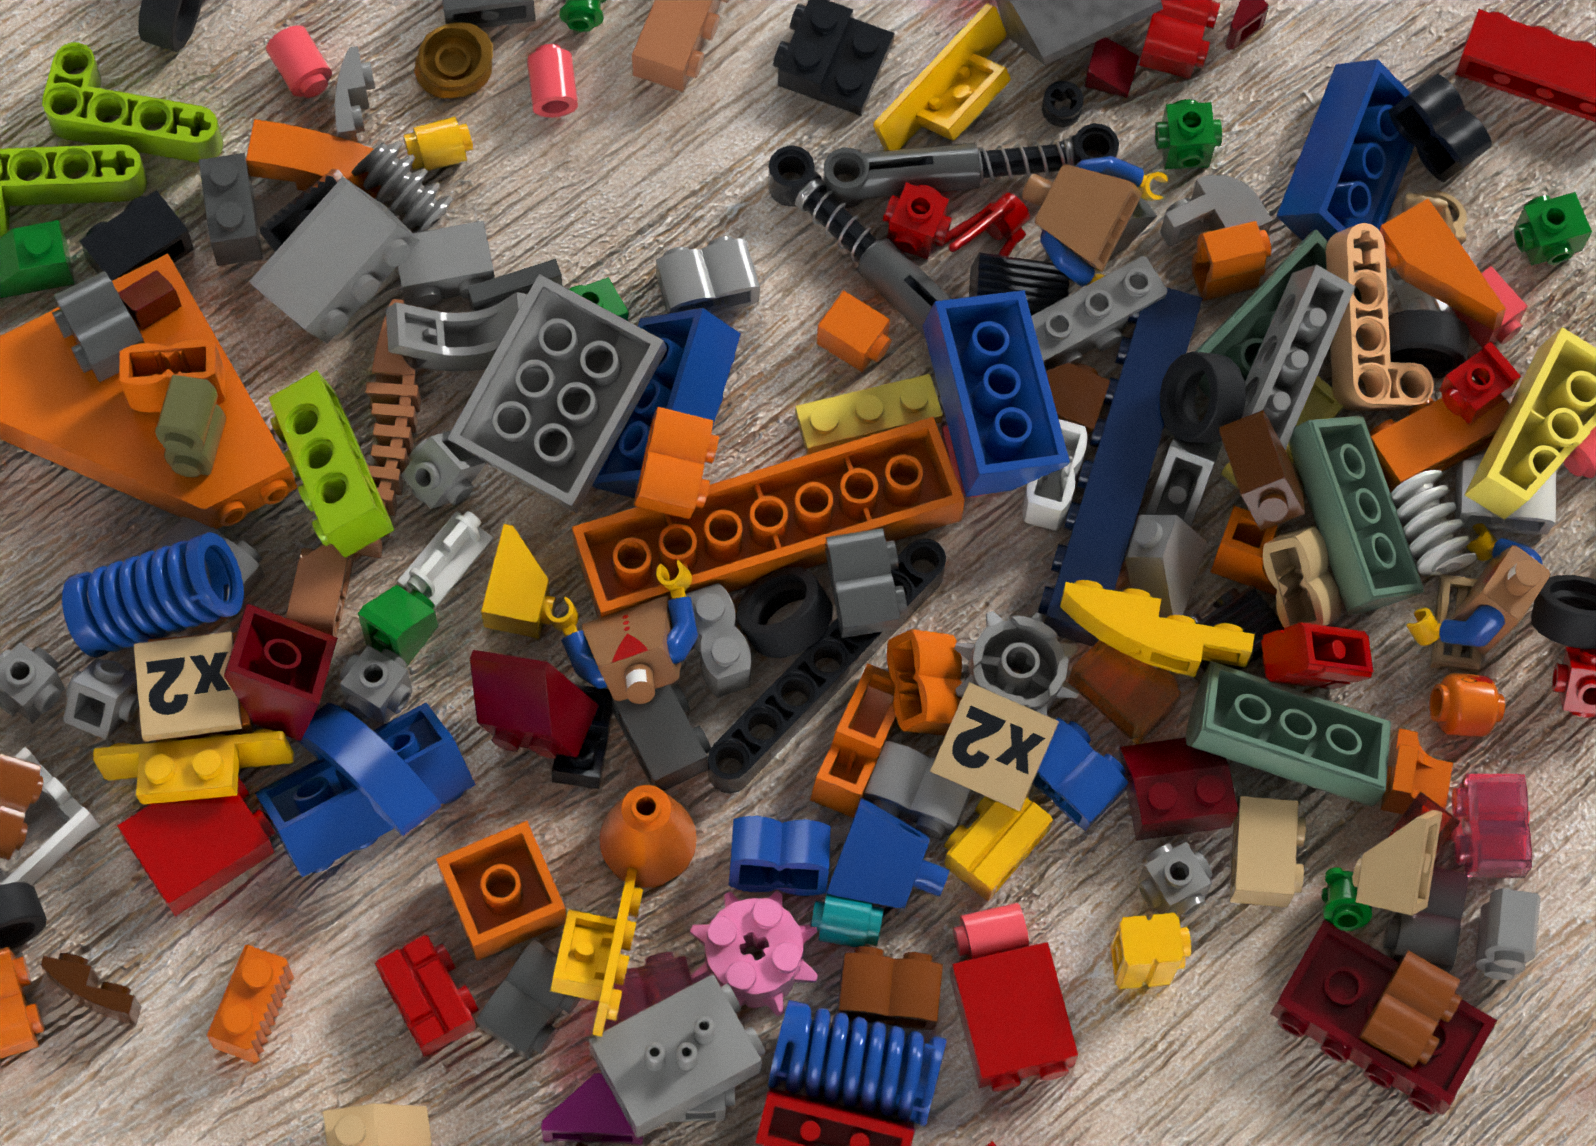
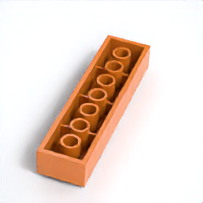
(774, 518)

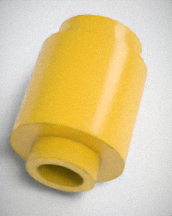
(438, 144)

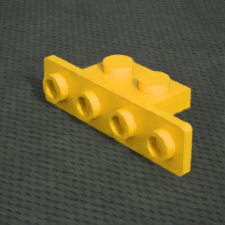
(951, 87)
(191, 767)
(591, 955)

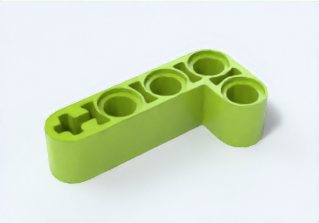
(188, 129)
(56, 166)

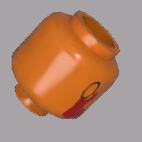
(1466, 705)

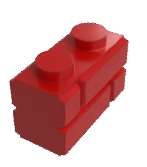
(1317, 656)
(427, 995)

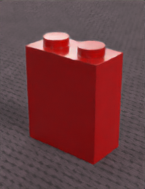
(197, 845)
(1014, 1017)

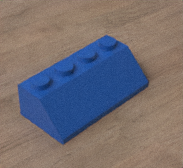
(1350, 155)
(685, 381)
(994, 391)
(327, 816)

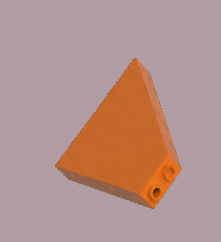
(93, 431)

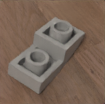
(351, 94)

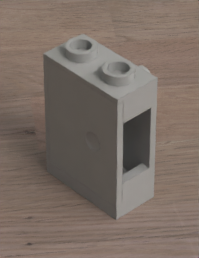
(677, 1054)

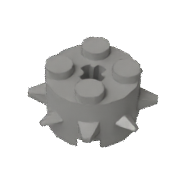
(1021, 645)

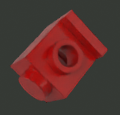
(1496, 382)

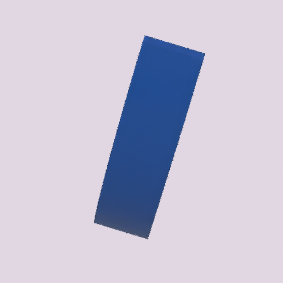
(371, 766)

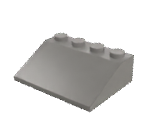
(558, 393)

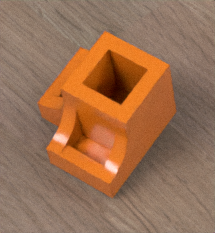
(1242, 551)
(1413, 772)

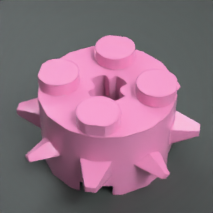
(761, 925)

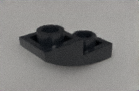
(588, 766)

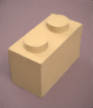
(1265, 852)

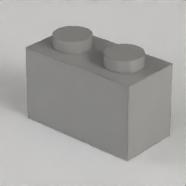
(446, 264)

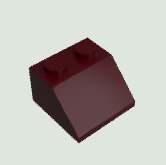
(279, 670)
(529, 705)
(1177, 789)

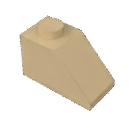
(1400, 868)
(378, 1125)

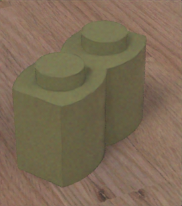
(190, 425)

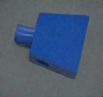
(884, 860)

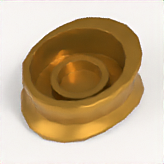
(454, 60)

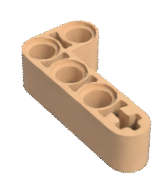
(1364, 250)

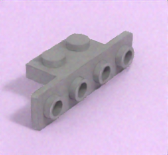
(1096, 313)

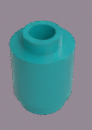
(847, 921)

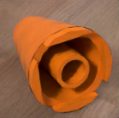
(649, 835)

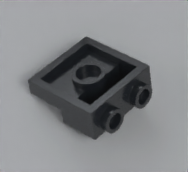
(832, 55)

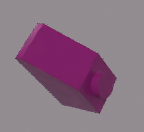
(589, 1116)

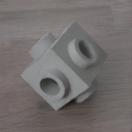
(441, 471)
(28, 682)
(101, 698)
(380, 698)
(1171, 895)

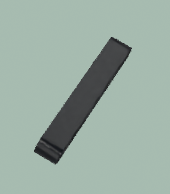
(815, 684)

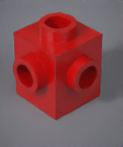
(917, 219)
(1576, 681)

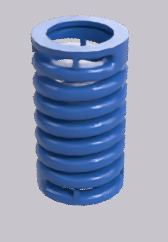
(153, 595)
(857, 1066)

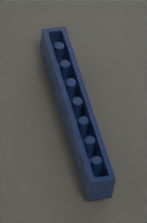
(1123, 458)

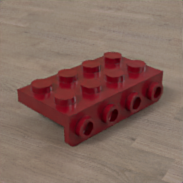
(1336, 994)

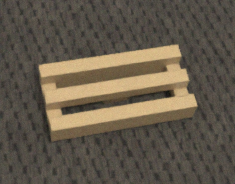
(1454, 660)

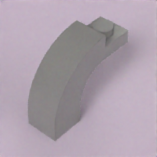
(450, 339)

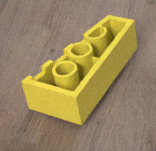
(1541, 426)

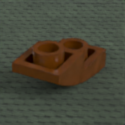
(80, 982)

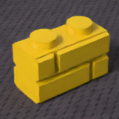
(995, 844)
(1149, 950)

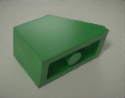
(34, 259)
(398, 622)

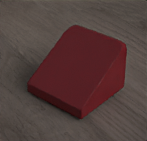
(1246, 22)
(1111, 68)
(150, 299)

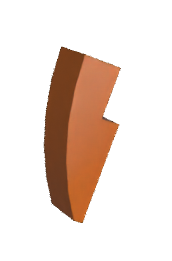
(303, 155)
(857, 743)

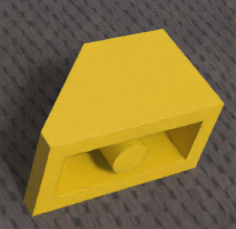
(516, 589)

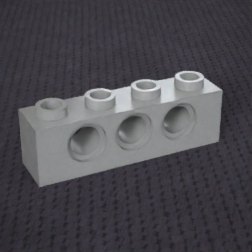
(1296, 347)

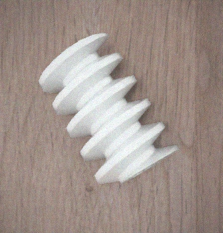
(1428, 526)

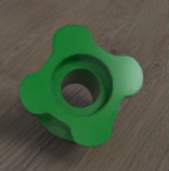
(582, 14)
(1341, 903)

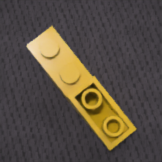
(1133, 626)

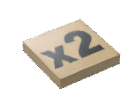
(185, 687)
(994, 746)

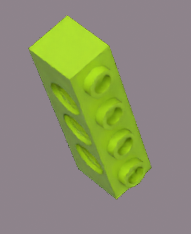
(329, 464)

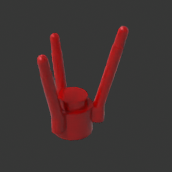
(998, 219)

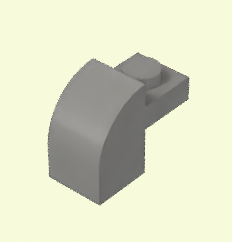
(1215, 204)

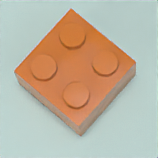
(502, 890)

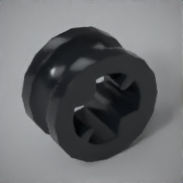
(1060, 91)

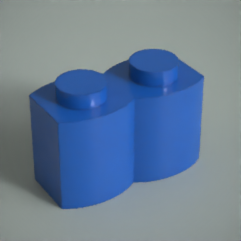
(1078, 777)
(780, 856)

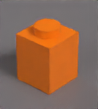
(854, 332)

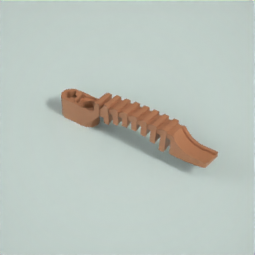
(323, 572)

